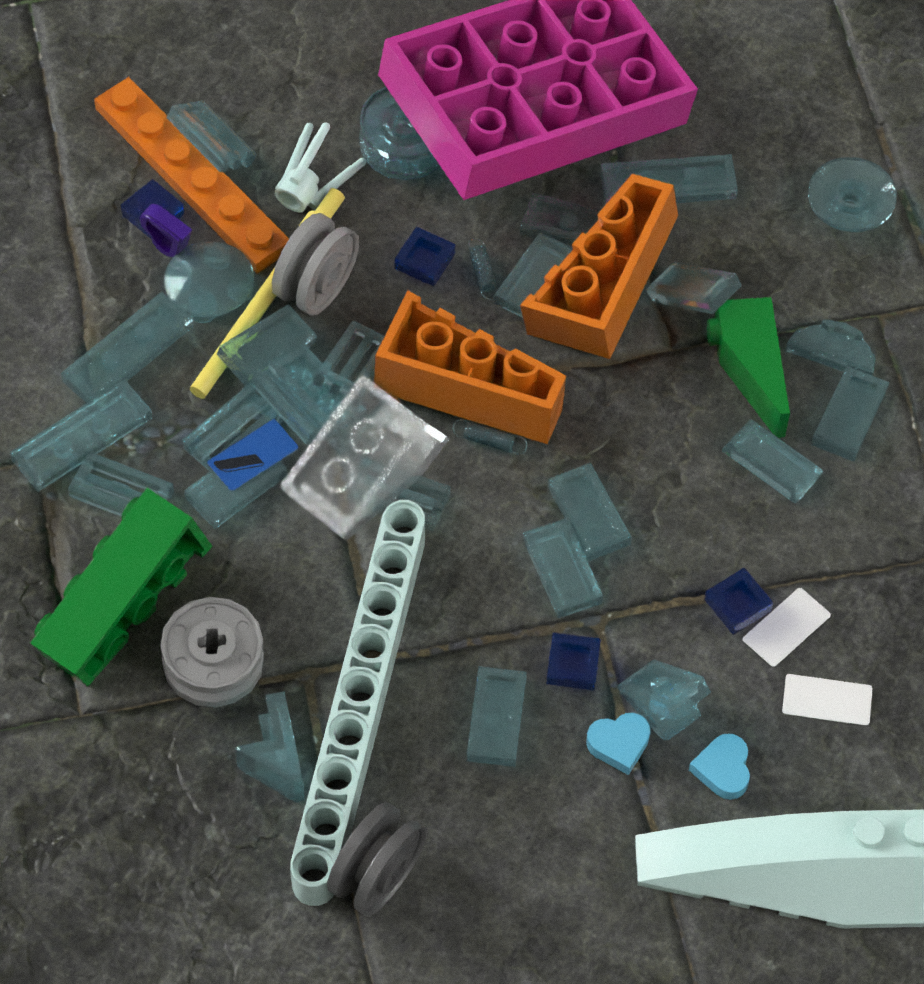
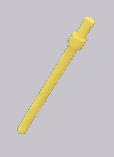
(256, 308)

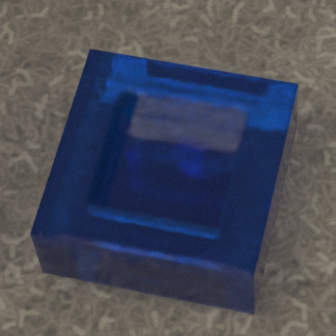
(150, 194)
(425, 256)
(738, 601)
(573, 661)

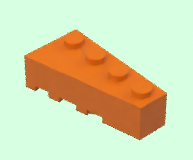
(603, 276)
(467, 374)

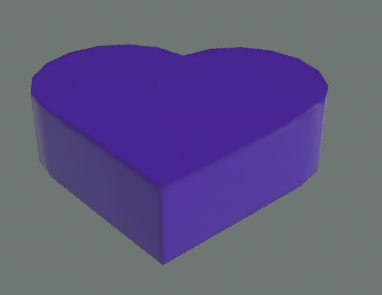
(166, 230)

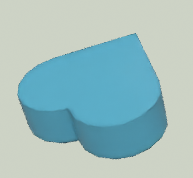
(619, 741)
(723, 766)

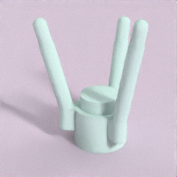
(299, 183)

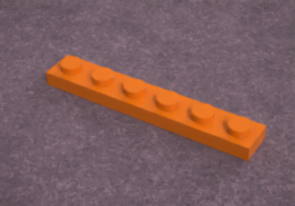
(191, 174)

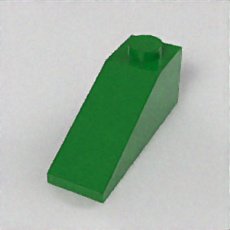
(752, 358)

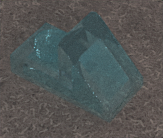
(665, 696)
(276, 757)

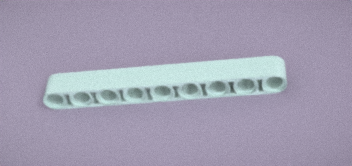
(359, 717)

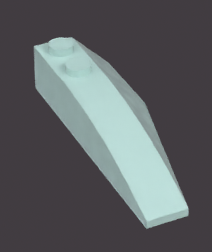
(818, 865)

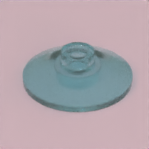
(852, 181)

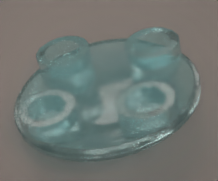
(209, 280)

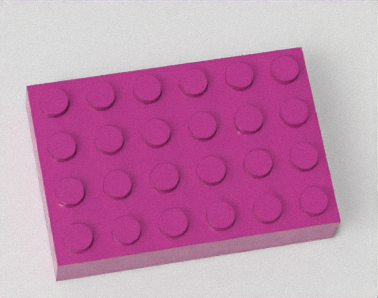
(534, 87)

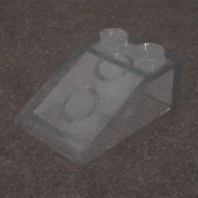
(366, 425)

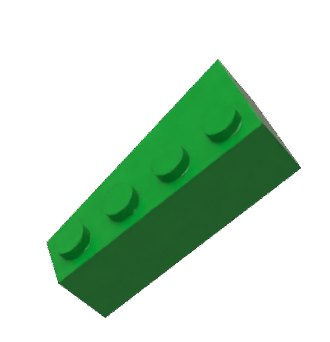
(119, 586)

